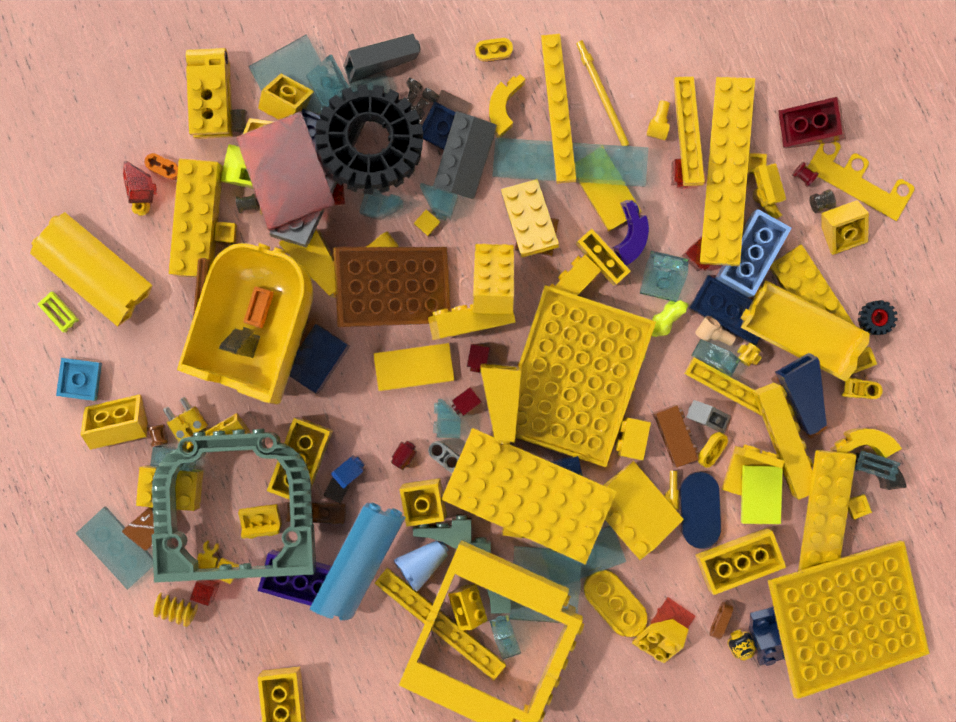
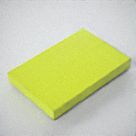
(761, 494)

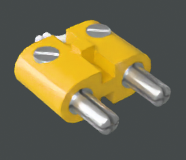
(185, 423)

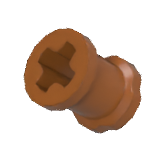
(157, 435)

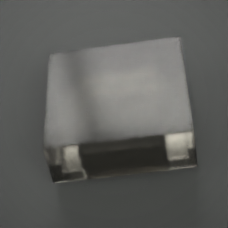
(335, 491)

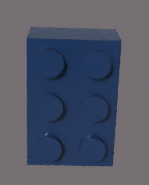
(317, 358)

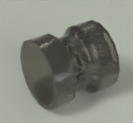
(822, 201)

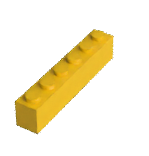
(785, 438)

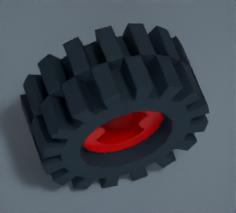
(883, 325)

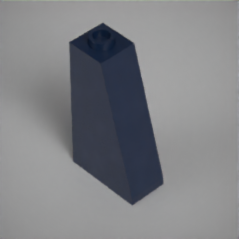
(805, 392)

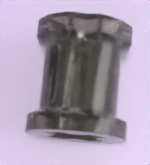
(238, 120)
(247, 203)

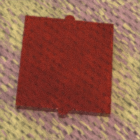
(672, 610)

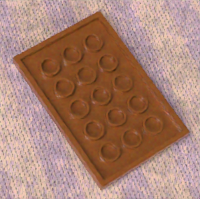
(390, 285)

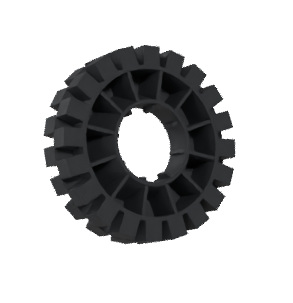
(365, 170)

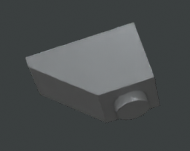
(708, 416)

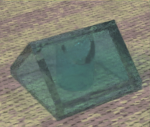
(327, 80)

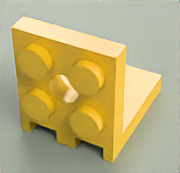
(746, 456)

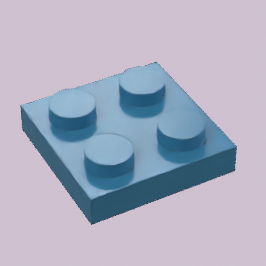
(78, 379)

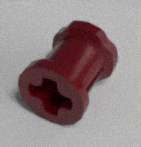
(805, 174)

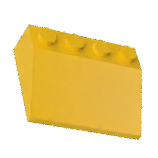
(640, 511)

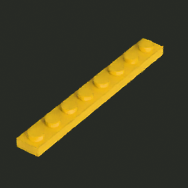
(558, 108)
(443, 625)

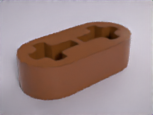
(721, 620)

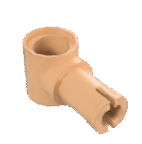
(712, 329)

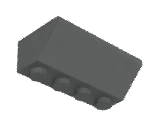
(465, 155)

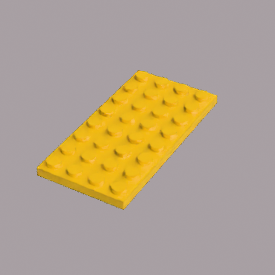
(529, 495)

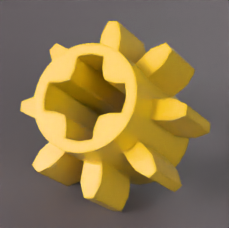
(749, 354)

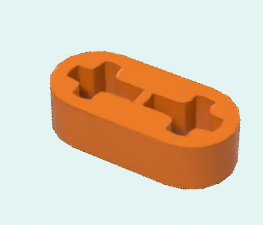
(164, 163)

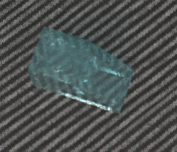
(440, 201)
(716, 357)
(505, 637)

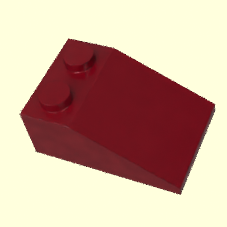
(812, 123)

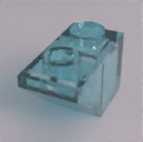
(379, 206)
(448, 422)

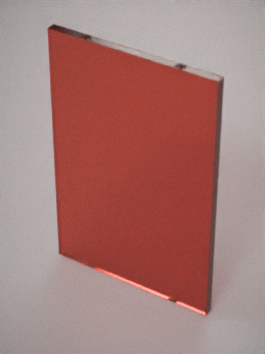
(285, 171)

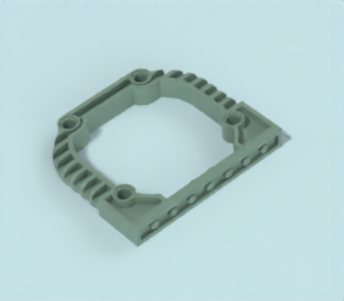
(177, 564)

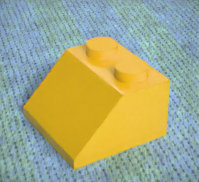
(284, 97)
(845, 227)

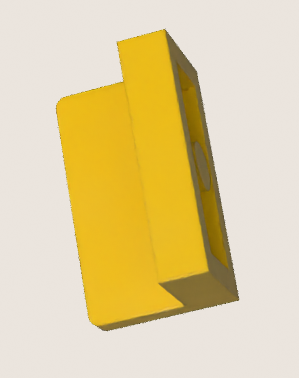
(769, 184)

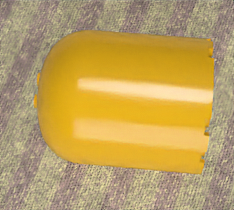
(224, 307)

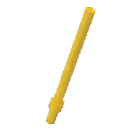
(587, 60)

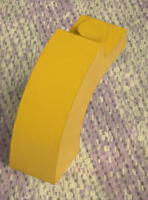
(498, 103)
(879, 441)

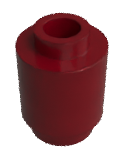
(403, 455)

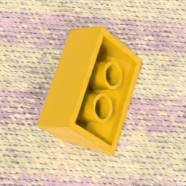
(114, 422)

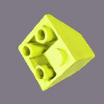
(234, 168)

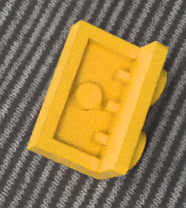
(260, 521)

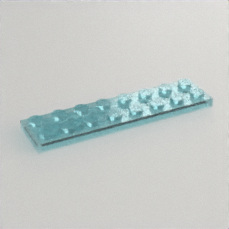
(592, 162)

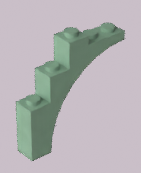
(452, 536)

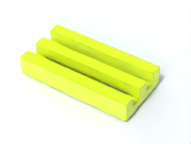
(69, 323)

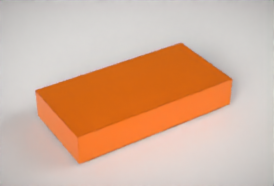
(258, 307)

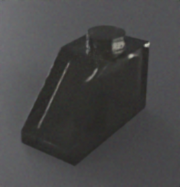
(241, 342)

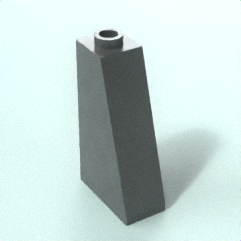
(380, 57)

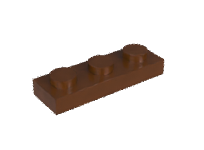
(325, 513)

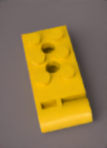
(209, 75)

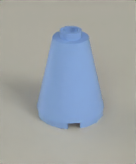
(421, 563)

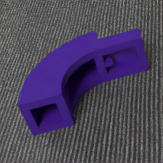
(636, 235)

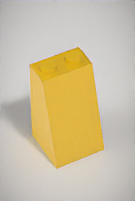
(316, 260)
(502, 397)

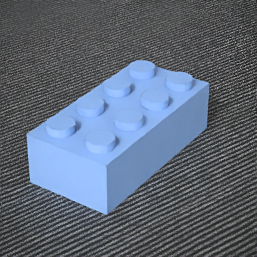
(760, 245)

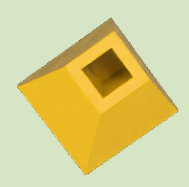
(662, 639)

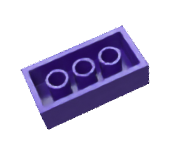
(295, 587)

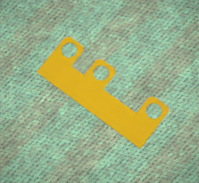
(852, 183)

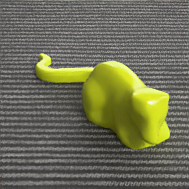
(665, 319)

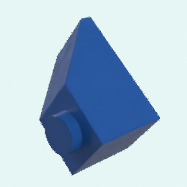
(348, 471)

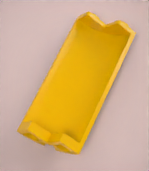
(90, 268)
(805, 329)

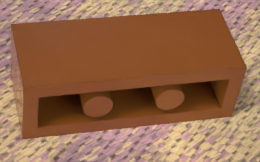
(676, 435)

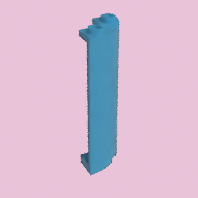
(357, 562)

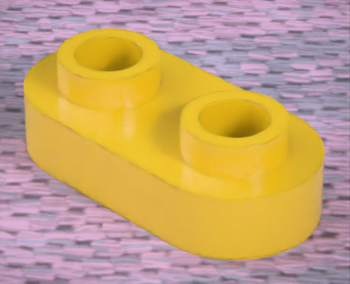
(493, 47)
(712, 449)

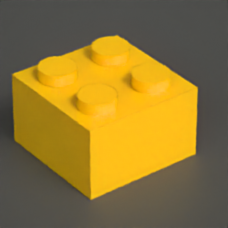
(423, 502)

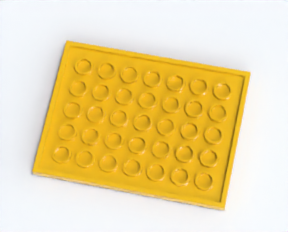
(579, 374)
(848, 618)

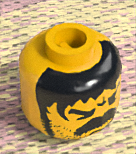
(741, 645)

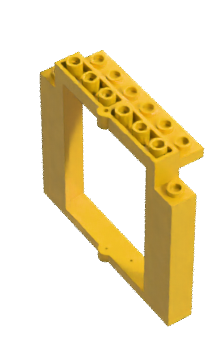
(517, 585)

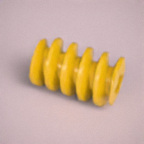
(173, 610)

